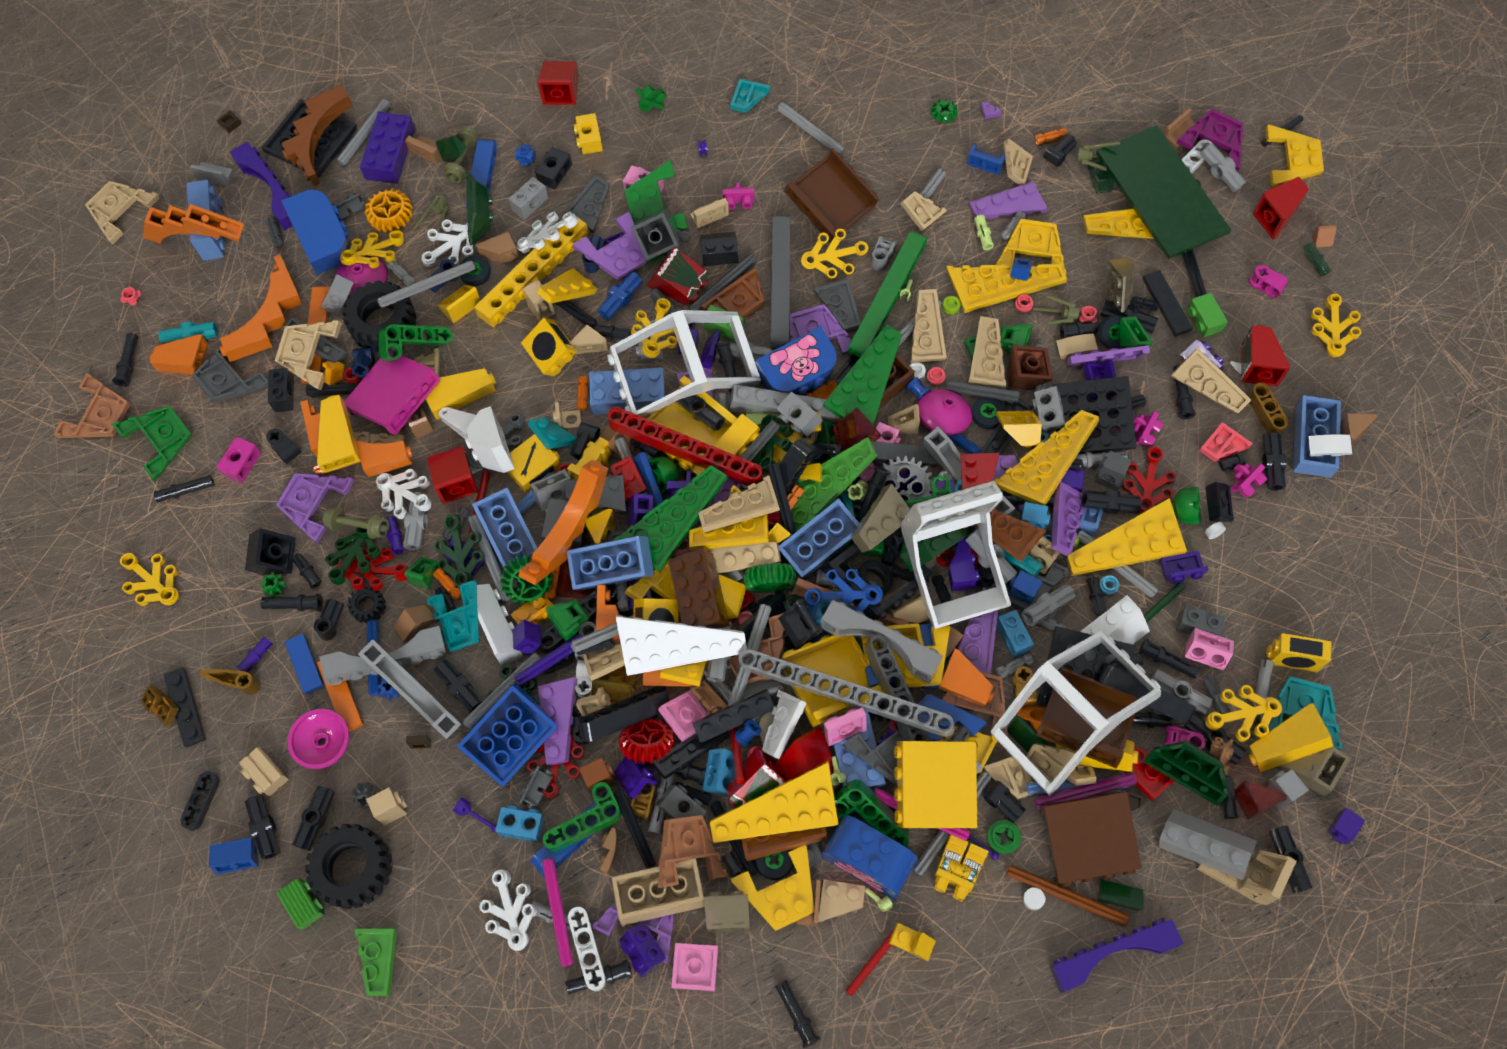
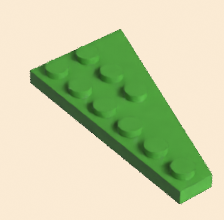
(836, 477)

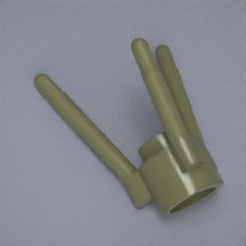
(1086, 154)
(437, 205)
(1069, 313)

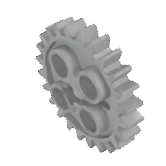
(915, 469)

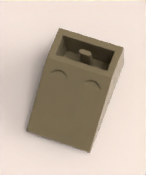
(1120, 282)
(1319, 770)
(727, 912)

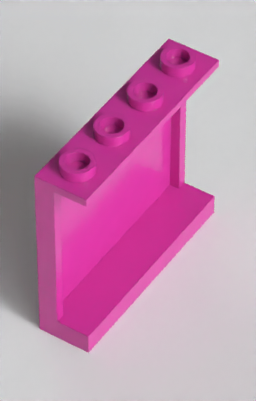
(392, 392)

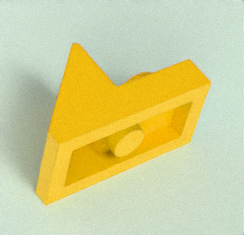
(912, 941)

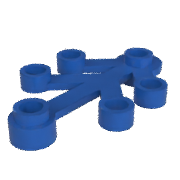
(847, 592)

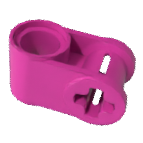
(1269, 282)
(1183, 735)

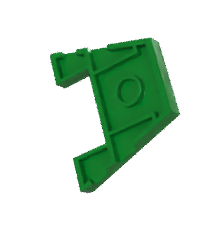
(645, 195)
(164, 432)

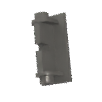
(352, 202)
(537, 779)

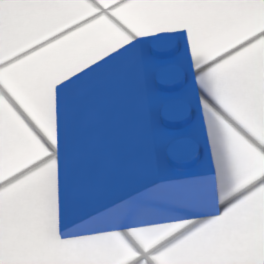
(508, 735)

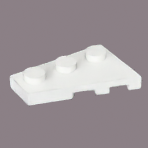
(785, 719)

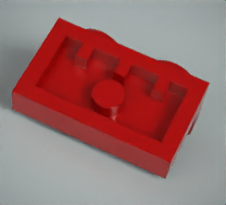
(632, 479)

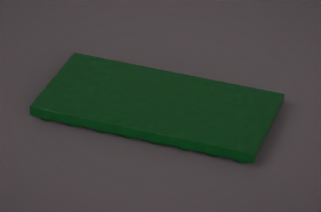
(1163, 192)

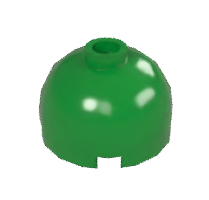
(664, 470)
(1187, 506)

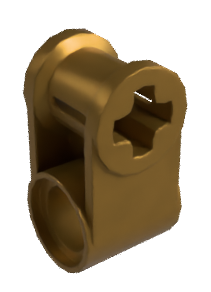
(1019, 684)
(644, 802)

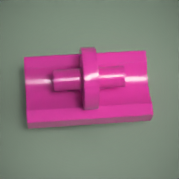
(739, 195)
(1144, 425)
(1246, 476)

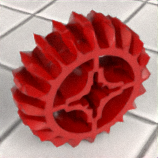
(646, 740)

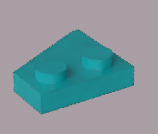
(748, 95)
(550, 433)

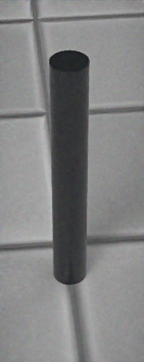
(1288, 126)

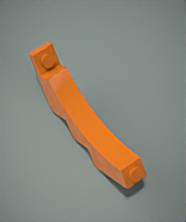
(193, 221)
(253, 335)
(373, 457)
(570, 524)
(606, 616)

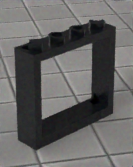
(894, 602)

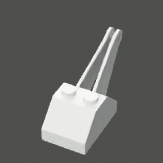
(481, 434)

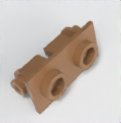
(708, 697)
(1222, 751)

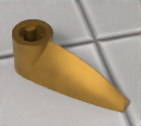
(233, 679)

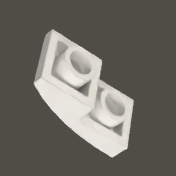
(1330, 445)

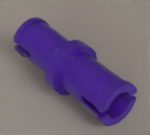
(394, 536)
(254, 655)

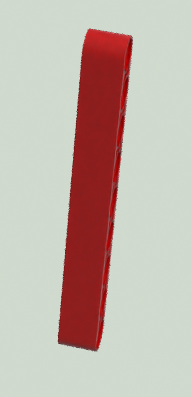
(678, 440)

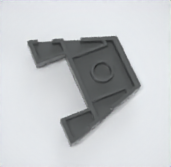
(222, 382)
(1054, 576)
(881, 757)

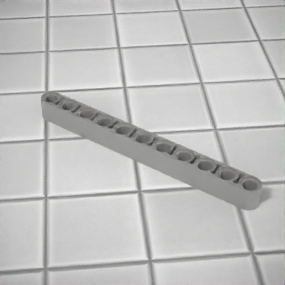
(852, 698)

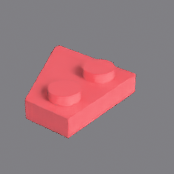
(1224, 443)

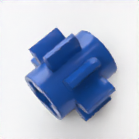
(525, 155)
(392, 693)

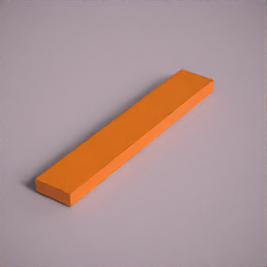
(317, 314)

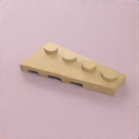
(927, 330)

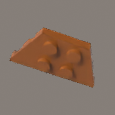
(741, 296)

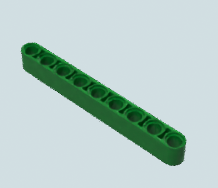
(888, 293)

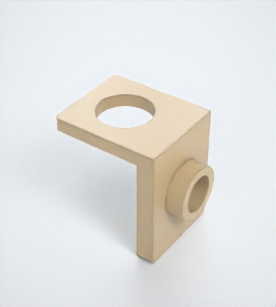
(561, 417)

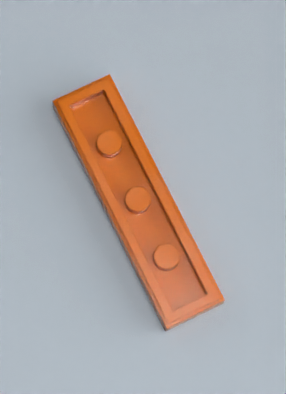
(344, 703)

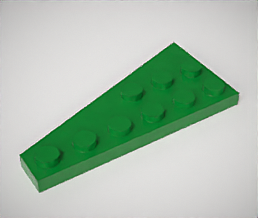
(867, 378)
(674, 517)

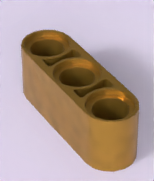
(1267, 400)

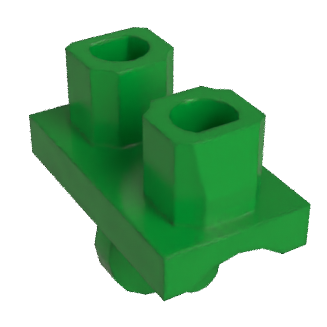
(651, 98)

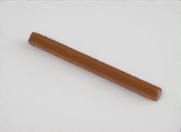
(1068, 895)

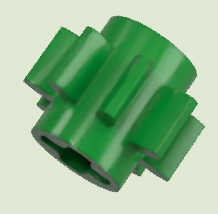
(272, 579)

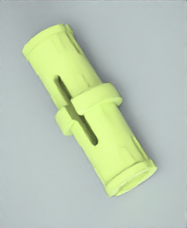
(982, 226)

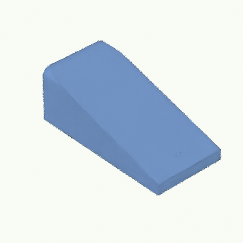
(1090, 521)

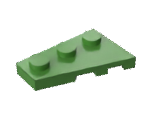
(377, 956)

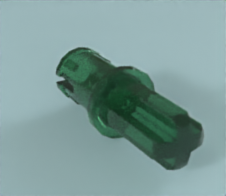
(1317, 259)

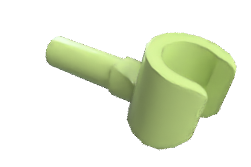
(906, 291)
(837, 777)
(884, 904)

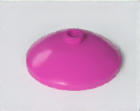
(363, 275)
(945, 410)
(310, 730)

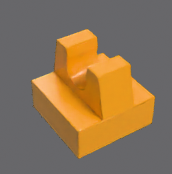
(333, 372)

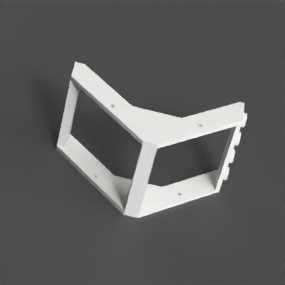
(679, 322)
(950, 514)
(1102, 727)

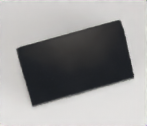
(1219, 502)

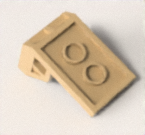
(1263, 879)

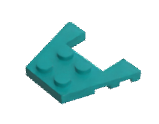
(460, 624)
(1300, 693)

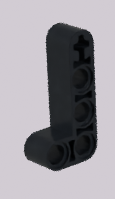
(796, 460)

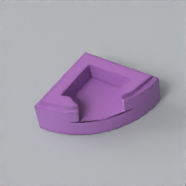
(989, 110)

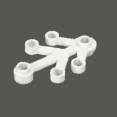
(545, 232)
(452, 241)
(387, 482)
(511, 912)

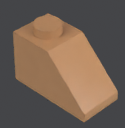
(498, 249)

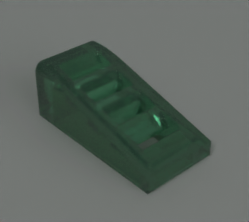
(1100, 178)

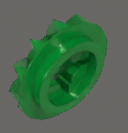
(944, 116)
(1012, 833)

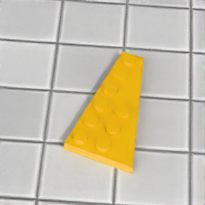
(992, 283)
(1045, 465)
(1141, 539)
(790, 807)

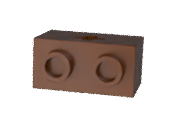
(597, 772)

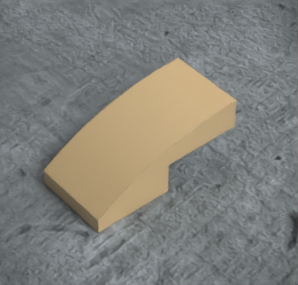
(1074, 344)

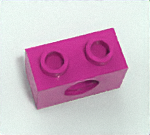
(238, 469)

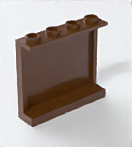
(832, 195)
(1068, 729)
(1091, 837)

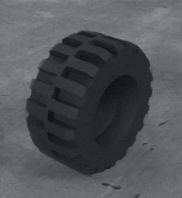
(365, 302)
(330, 848)

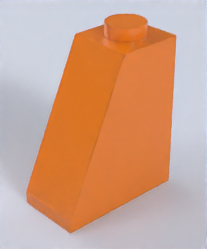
(180, 356)
(966, 681)

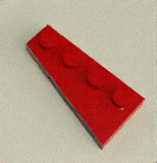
(977, 468)
(1148, 779)

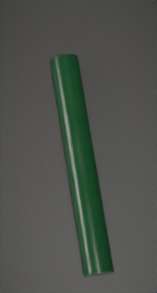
(1163, 602)

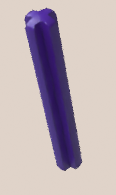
(546, 662)

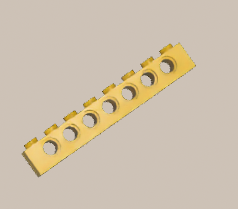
(523, 272)

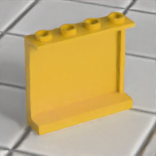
(680, 420)
(835, 657)
(936, 784)

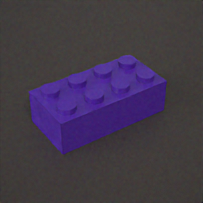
(387, 147)

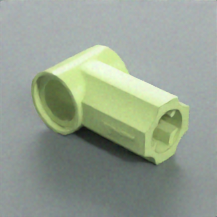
(858, 490)

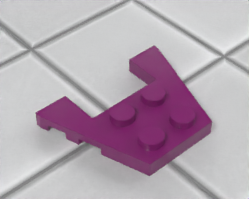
(1220, 130)

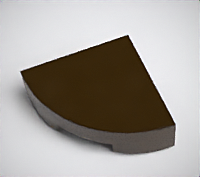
(1135, 799)

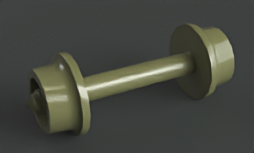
(454, 171)
(376, 526)

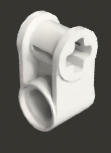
(583, 680)

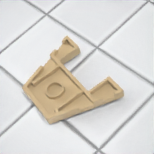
(112, 202)
(299, 347)

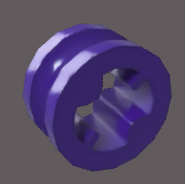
(702, 147)

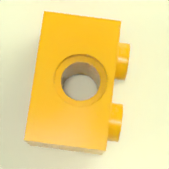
(589, 134)

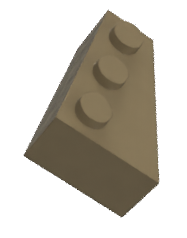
(881, 520)

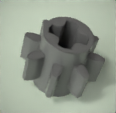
(363, 792)

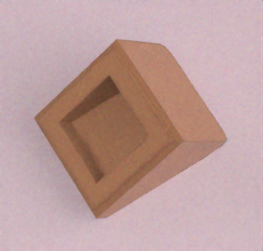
(1324, 236)

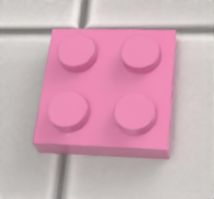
(681, 713)
(845, 726)
(694, 967)

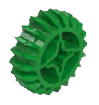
(770, 577)
(525, 590)

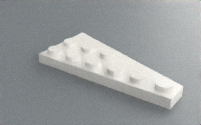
(665, 644)

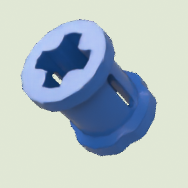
(917, 388)
(748, 732)

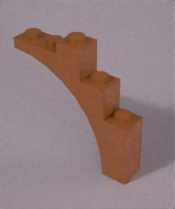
(320, 113)

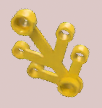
(832, 255)
(352, 256)
(662, 307)
(1334, 326)
(152, 582)
(1246, 711)

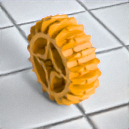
(388, 210)

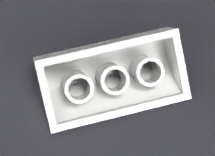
(1121, 622)
(495, 625)

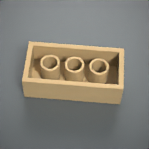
(642, 900)

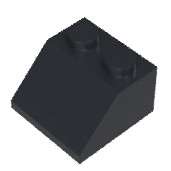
(719, 248)
(269, 552)

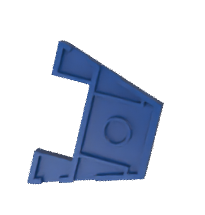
(970, 722)

